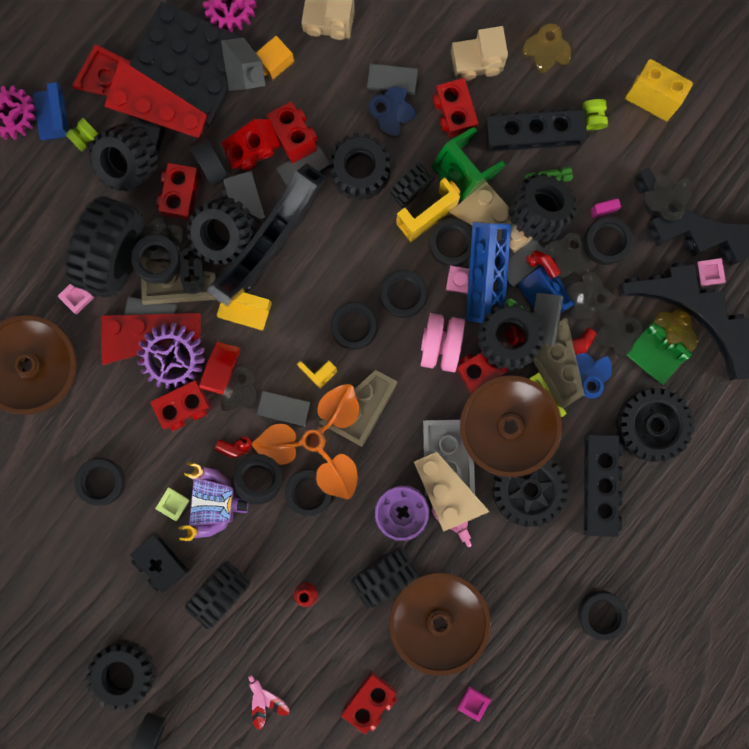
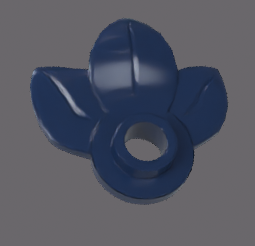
(396, 110)

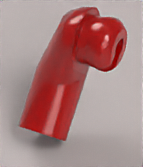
(545, 260)
(582, 344)
(234, 449)

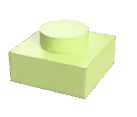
(173, 504)

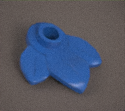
(593, 372)

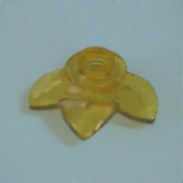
(547, 51)
(678, 328)

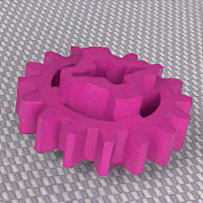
(238, 14)
(20, 114)

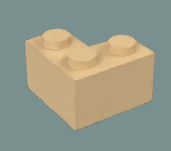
(328, 18)
(480, 55)

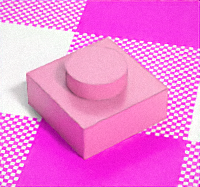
(710, 272)
(458, 280)
(75, 298)

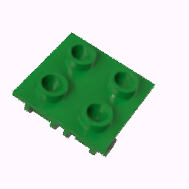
(656, 355)

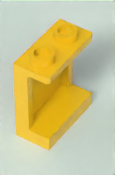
(659, 90)
(415, 227)

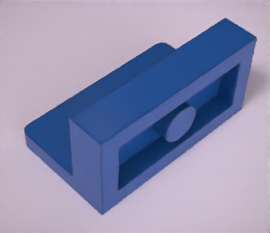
(51, 112)
(541, 283)

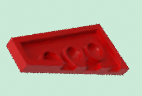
(123, 332)

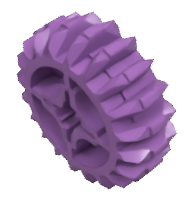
(162, 352)

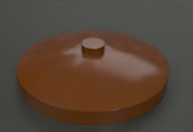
(35, 365)
(511, 426)
(439, 624)

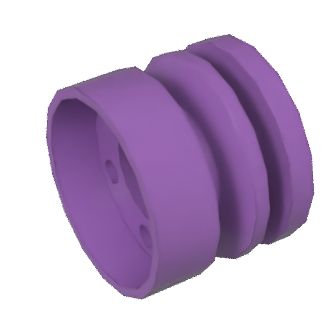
(402, 527)

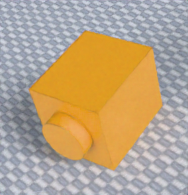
(275, 57)

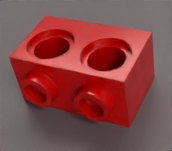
(461, 107)
(291, 132)
(251, 144)
(185, 192)
(487, 371)
(179, 399)
(363, 700)

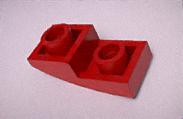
(219, 368)

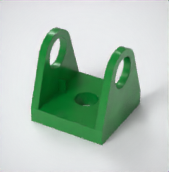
(458, 168)

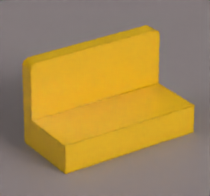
(246, 310)
(322, 375)

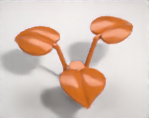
(340, 474)

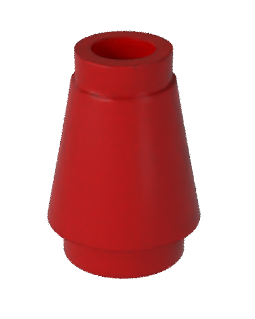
(308, 588)

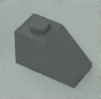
(242, 65)
(244, 189)

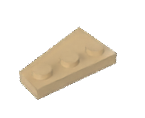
(488, 207)
(448, 493)

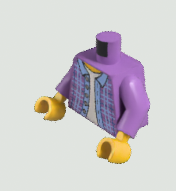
(211, 503)

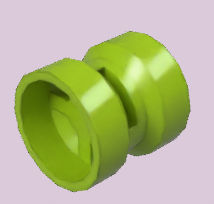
(595, 114)
(82, 134)

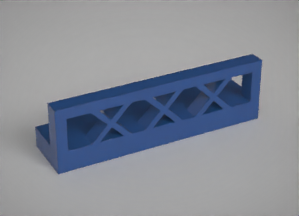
(483, 269)

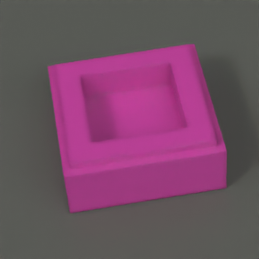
(605, 208)
(473, 703)

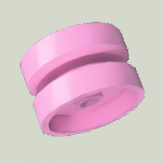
(446, 343)

